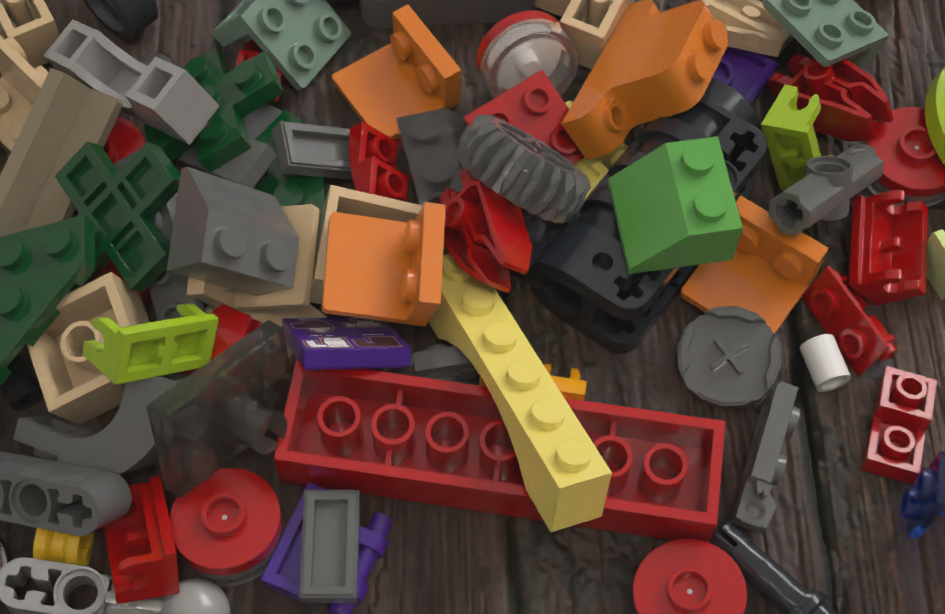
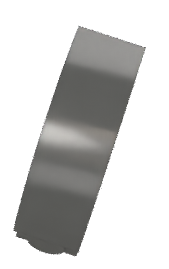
(120, 447)

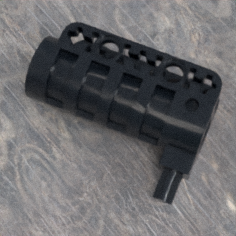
(582, 265)

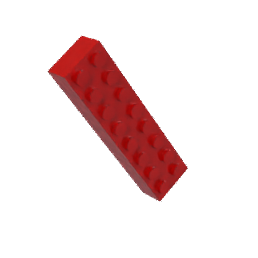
(453, 450)

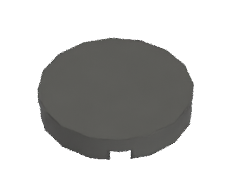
(729, 357)

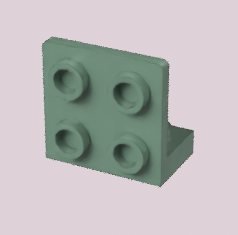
(831, 29)
(293, 33)

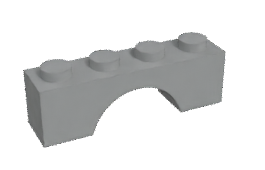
(152, 93)

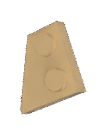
(750, 26)

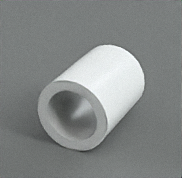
(825, 362)

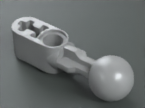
(195, 594)

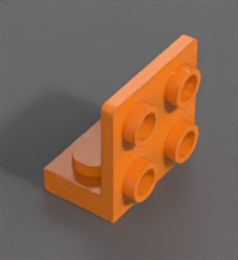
(402, 77)
(385, 266)
(765, 273)

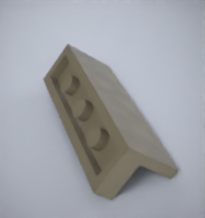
(55, 129)

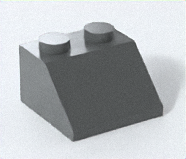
(231, 236)

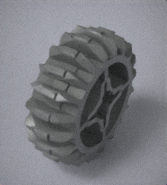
(522, 169)

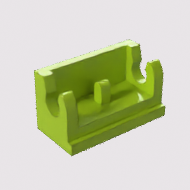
(791, 135)
(153, 347)

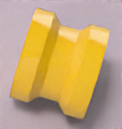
(63, 547)

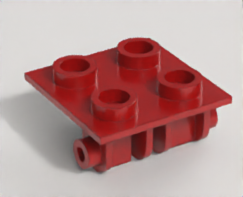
(536, 110)

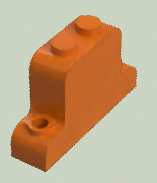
(646, 71)

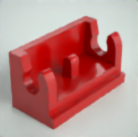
(888, 247)
(143, 547)

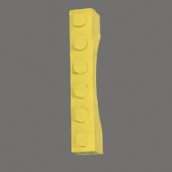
(552, 448)

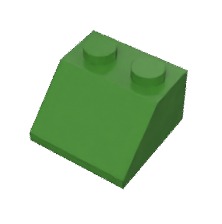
(676, 207)

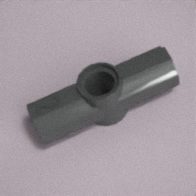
(826, 189)

